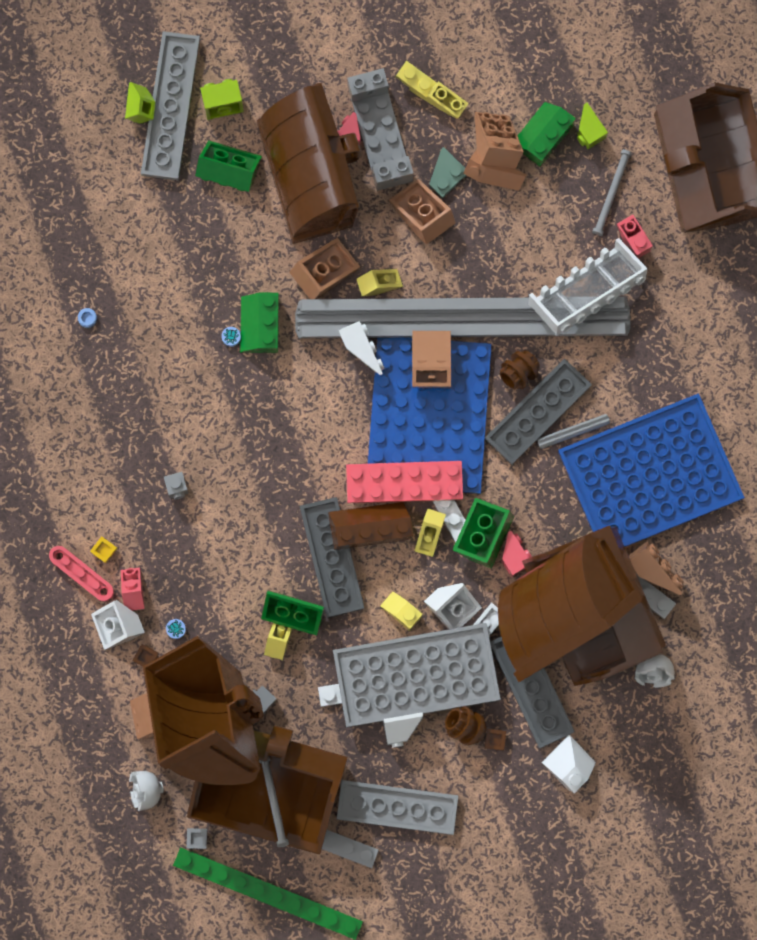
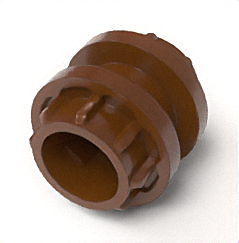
(519, 370)
(465, 725)

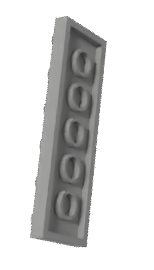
(397, 807)

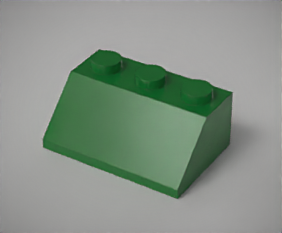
(545, 132)
(228, 166)
(259, 323)
(483, 532)
(292, 612)

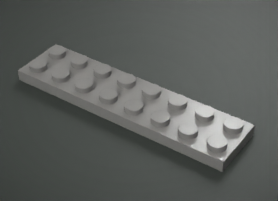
(172, 104)

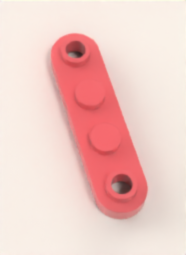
(81, 573)

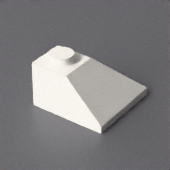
(453, 605)
(116, 624)
(401, 728)
(570, 764)

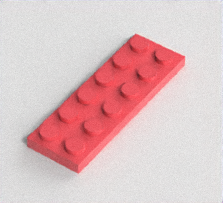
(404, 482)

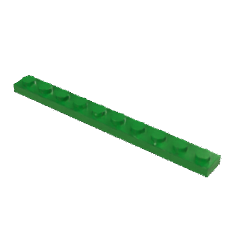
(267, 893)

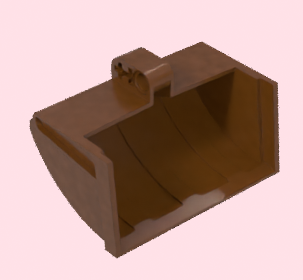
(710, 155)
(310, 164)
(563, 604)
(627, 641)
(202, 715)
(305, 789)

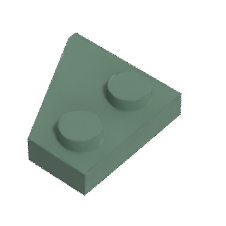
(446, 174)

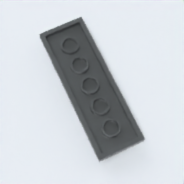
(538, 411)
(332, 567)
(536, 700)

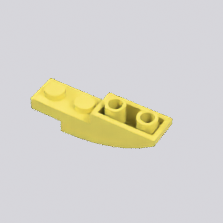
(431, 91)

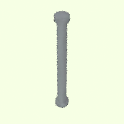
(612, 192)
(282, 841)

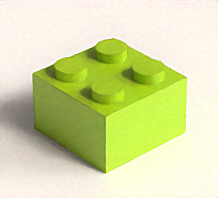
(222, 99)

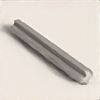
(573, 431)

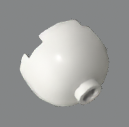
(655, 670)
(145, 789)

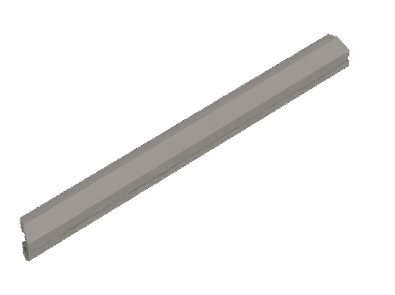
(459, 315)

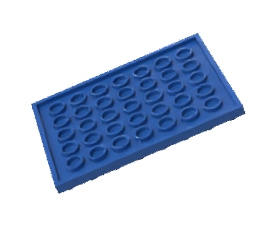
(431, 422)
(652, 472)

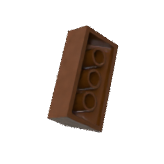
(370, 525)

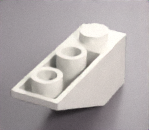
(357, 343)

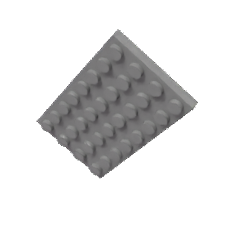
(416, 674)

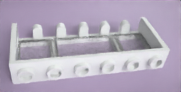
(589, 288)

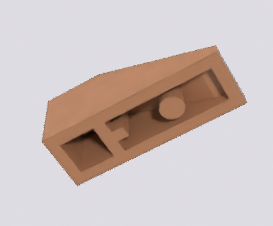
(494, 175)

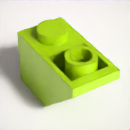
(140, 104)

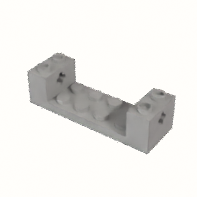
(379, 129)

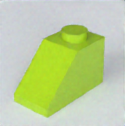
(590, 129)

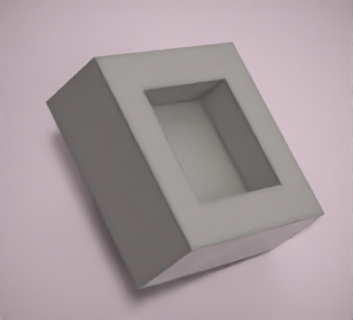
(196, 838)

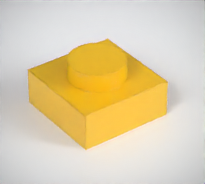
(103, 549)

